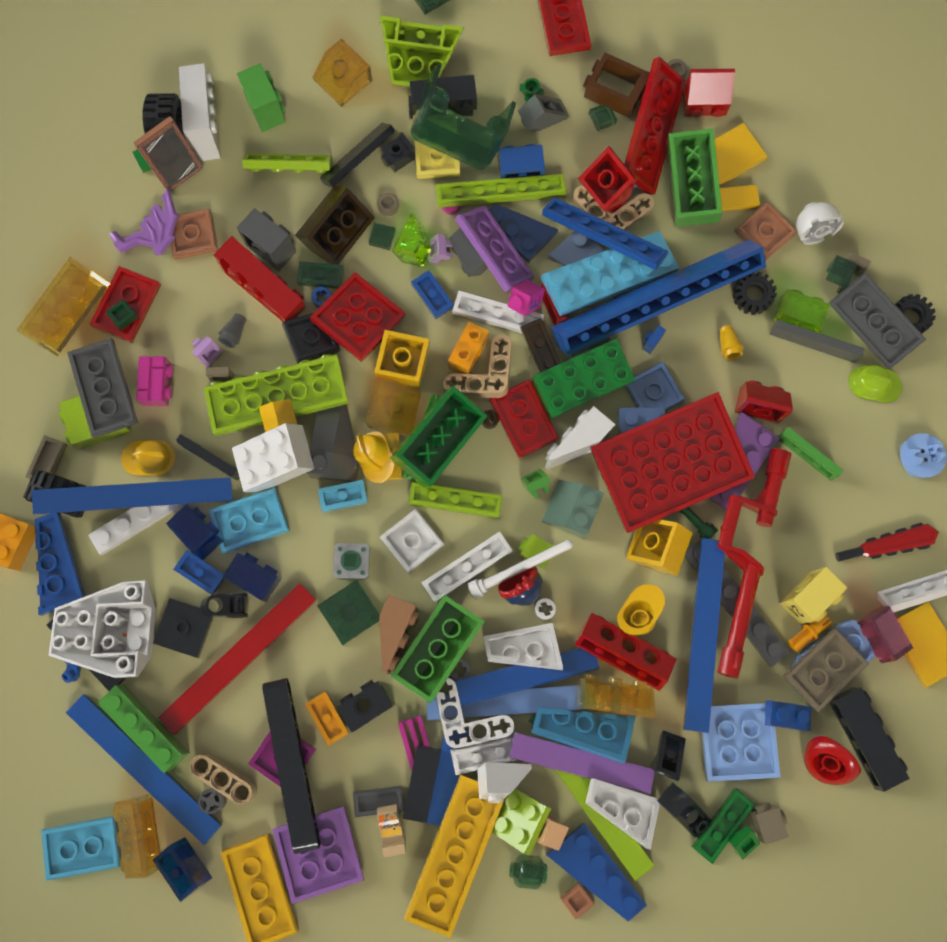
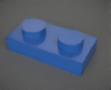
(432, 294)
(199, 572)
(788, 715)

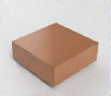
(577, 900)

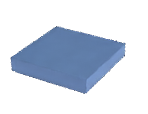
(655, 389)

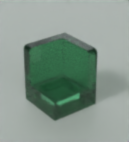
(840, 272)

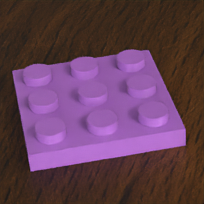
(325, 868)

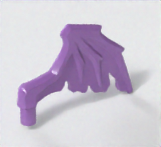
(156, 229)

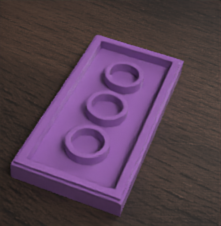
(494, 247)

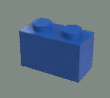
(521, 161)

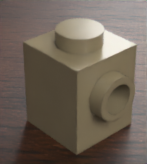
(769, 823)

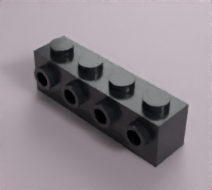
(869, 739)

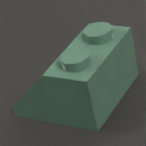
(573, 508)

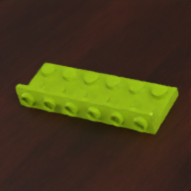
(308, 385)

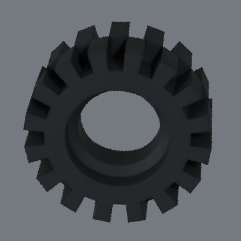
(760, 282)
(921, 308)

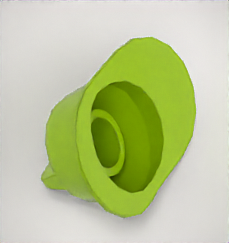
(875, 383)

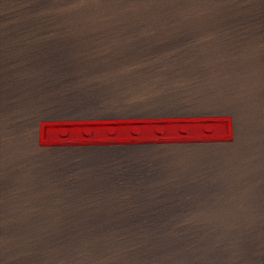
(237, 659)

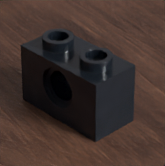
(354, 716)

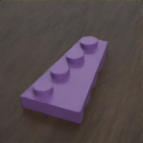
(757, 444)

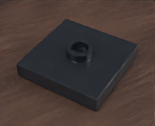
(308, 339)
(183, 628)

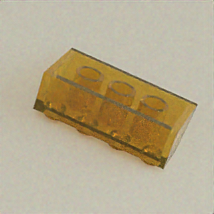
(63, 307)

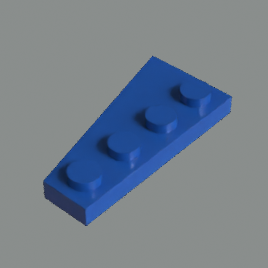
(56, 565)
(592, 866)

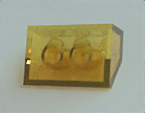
(615, 696)
(137, 835)

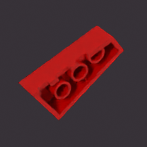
(259, 281)

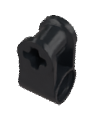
(230, 605)

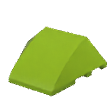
(416, 48)

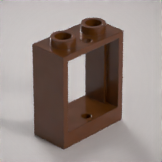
(603, 95)

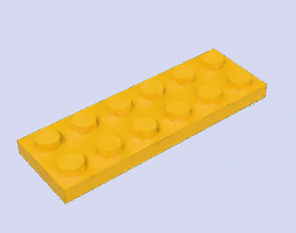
(453, 859)

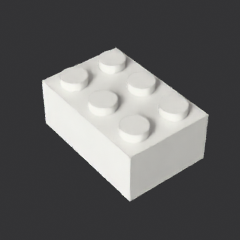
(273, 458)

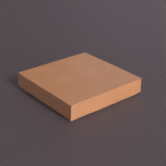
(767, 229)
(194, 235)

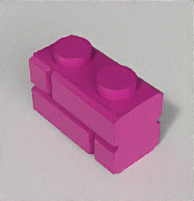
(154, 381)

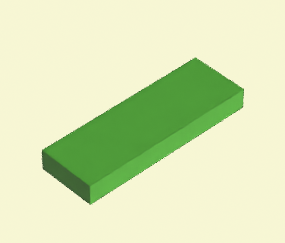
(810, 454)

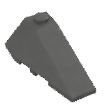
(333, 446)

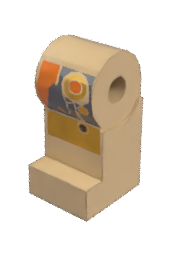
(391, 831)

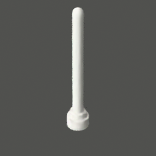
(480, 587)

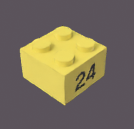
(813, 596)

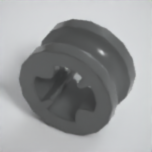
(464, 664)

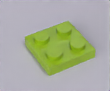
(521, 821)

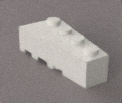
(199, 111)

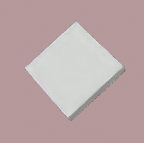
(412, 541)

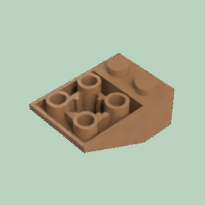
(395, 623)

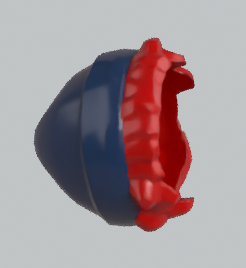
(522, 588)

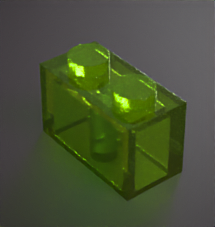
(802, 310)

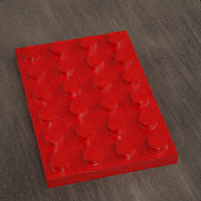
(672, 462)

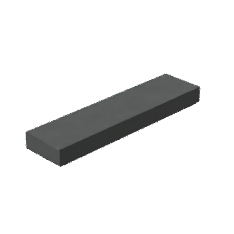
(817, 341)

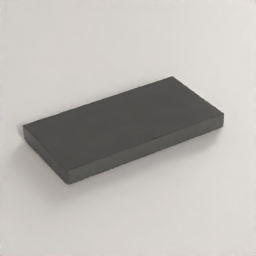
(877, 321)
(102, 388)

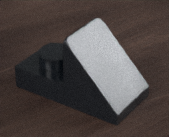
(669, 755)

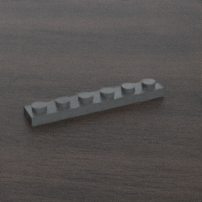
(758, 631)

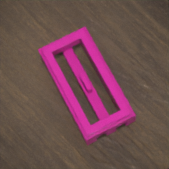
(414, 736)

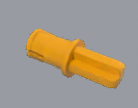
(809, 633)

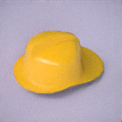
(374, 456)
(148, 457)
(641, 610)

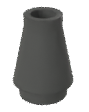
(232, 331)

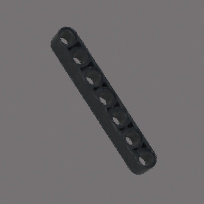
(291, 766)

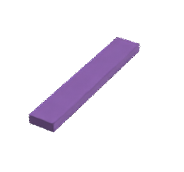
(581, 763)

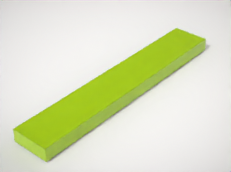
(500, 190)
(623, 845)

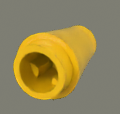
(730, 344)

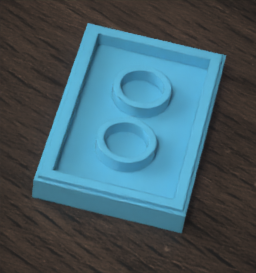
(249, 520)
(80, 848)

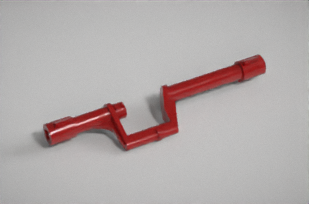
(765, 506)

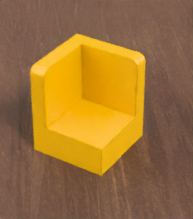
(277, 413)

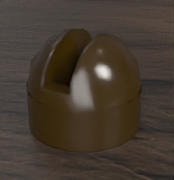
(487, 422)

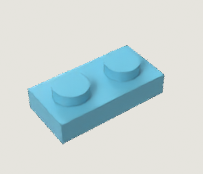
(342, 496)

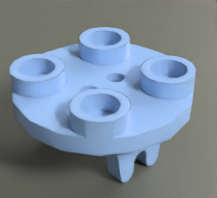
(933, 453)

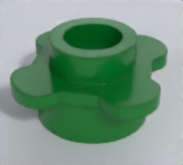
(531, 83)

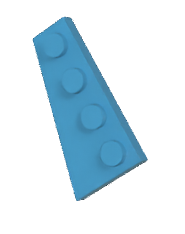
(594, 733)

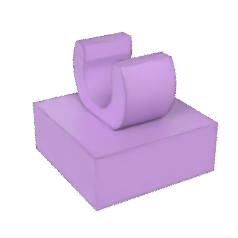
(439, 248)
(206, 350)

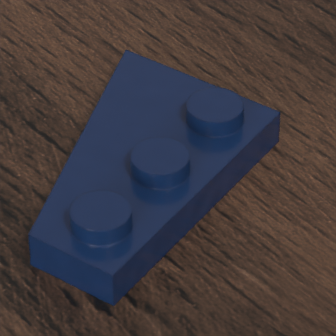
(524, 233)

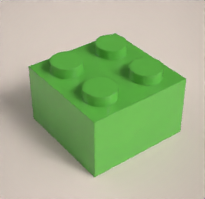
(262, 96)

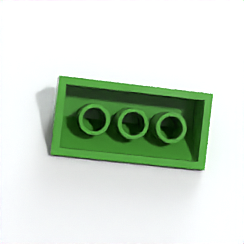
(437, 648)

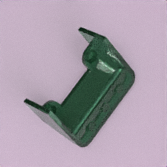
(454, 133)

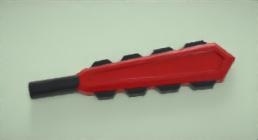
(904, 540)

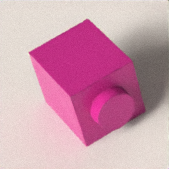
(526, 297)

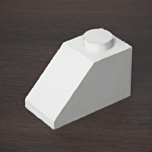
(500, 779)

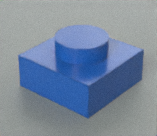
(653, 339)

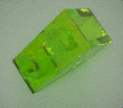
(413, 243)

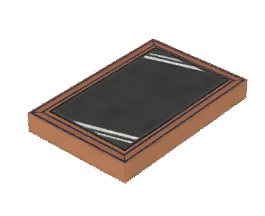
(168, 154)

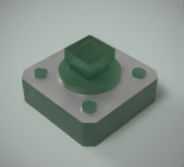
(351, 561)

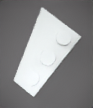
(525, 647)
(626, 809)

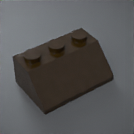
(335, 225)

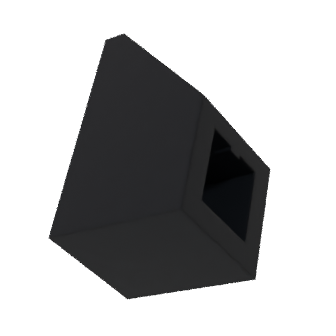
(684, 810)

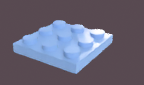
(740, 744)

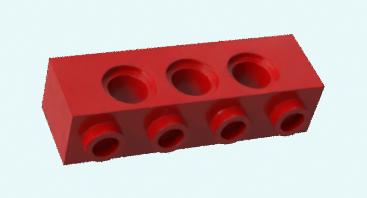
(631, 662)

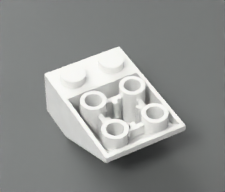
(590, 430)

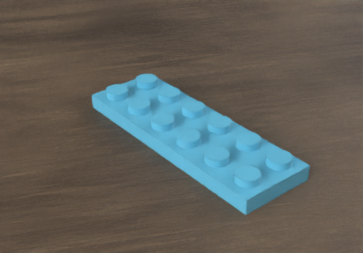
(603, 277)

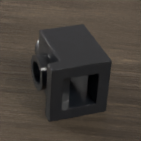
(398, 153)

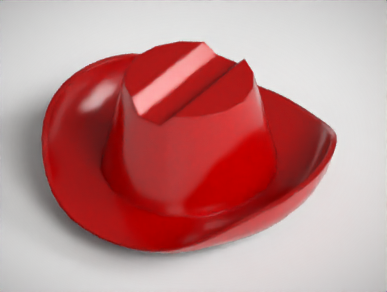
(830, 762)

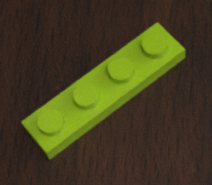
(281, 162)

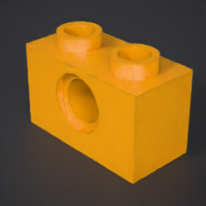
(468, 349)

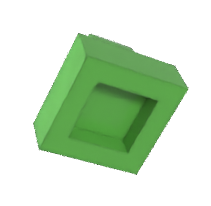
(535, 481)

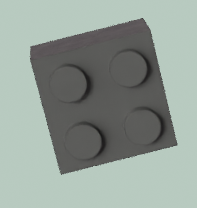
(267, 239)

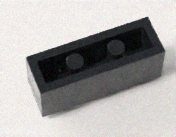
(459, 89)

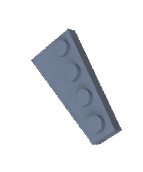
(577, 248)

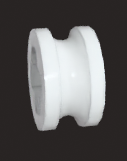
(548, 603)

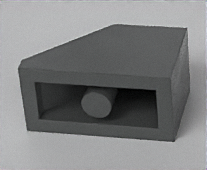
(542, 112)

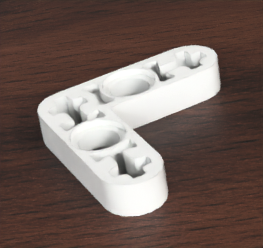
(458, 723)

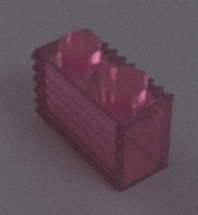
(885, 634)

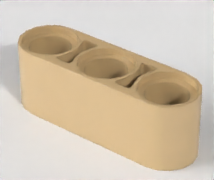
(211, 778)

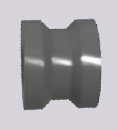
(208, 803)

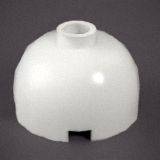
(818, 221)

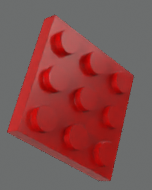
(357, 316)

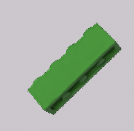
(143, 728)

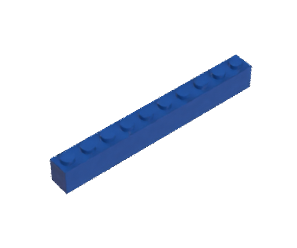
(658, 296)

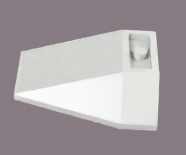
(91, 629)

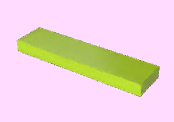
(456, 500)

